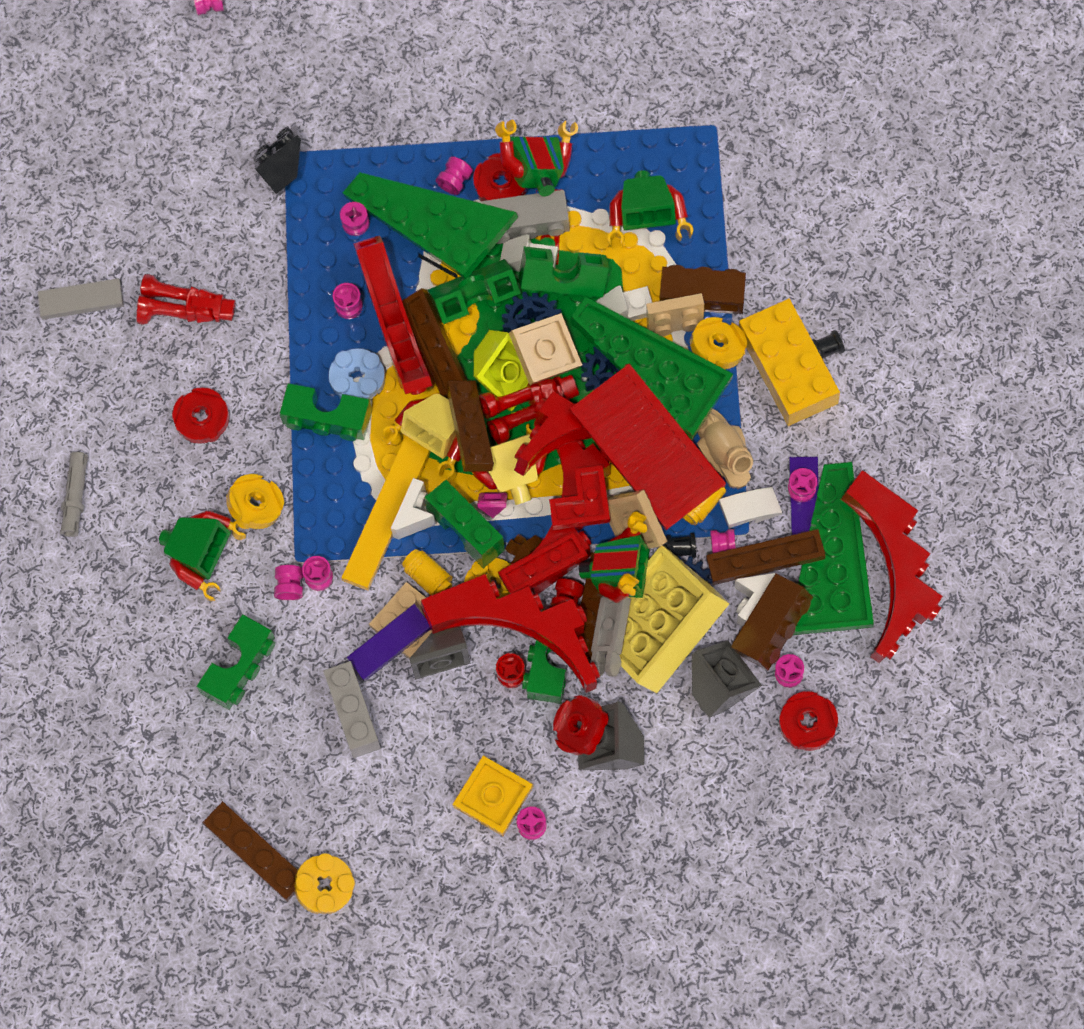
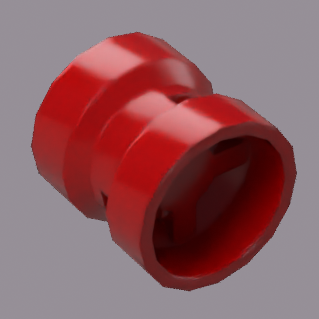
(567, 590)
(509, 665)

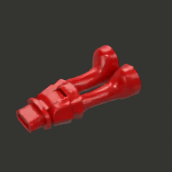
(199, 307)
(492, 405)

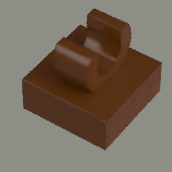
(521, 547)

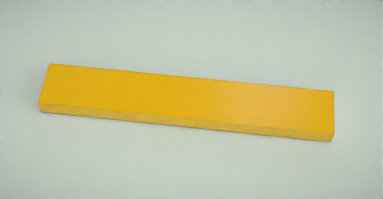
(377, 530)

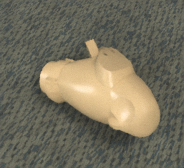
(725, 449)

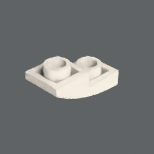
(750, 506)

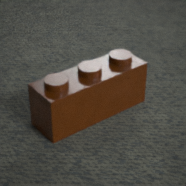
(720, 289)
(772, 622)

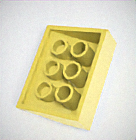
(667, 620)

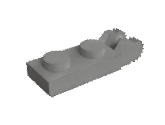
(609, 635)

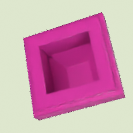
(492, 503)

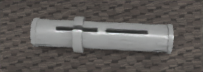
(72, 504)

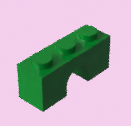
(584, 279)
(491, 282)
(347, 420)
(476, 533)
(544, 680)
(227, 684)

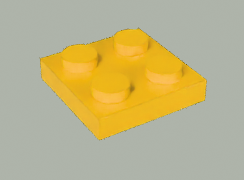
(493, 795)

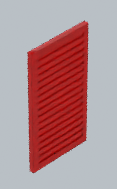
(647, 446)

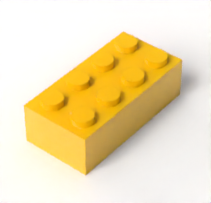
(789, 362)

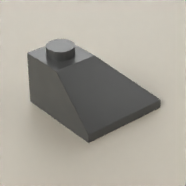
(440, 653)
(720, 678)
(620, 745)

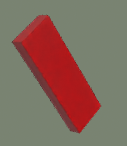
(543, 563)

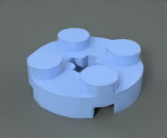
(357, 360)

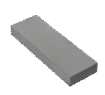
(80, 299)

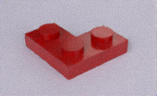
(588, 507)

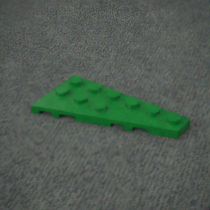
(442, 225)
(676, 376)
(841, 579)

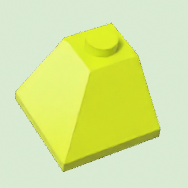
(498, 365)

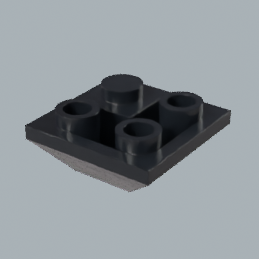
(280, 160)

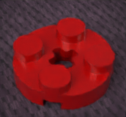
(485, 175)
(193, 402)
(592, 728)
(800, 735)

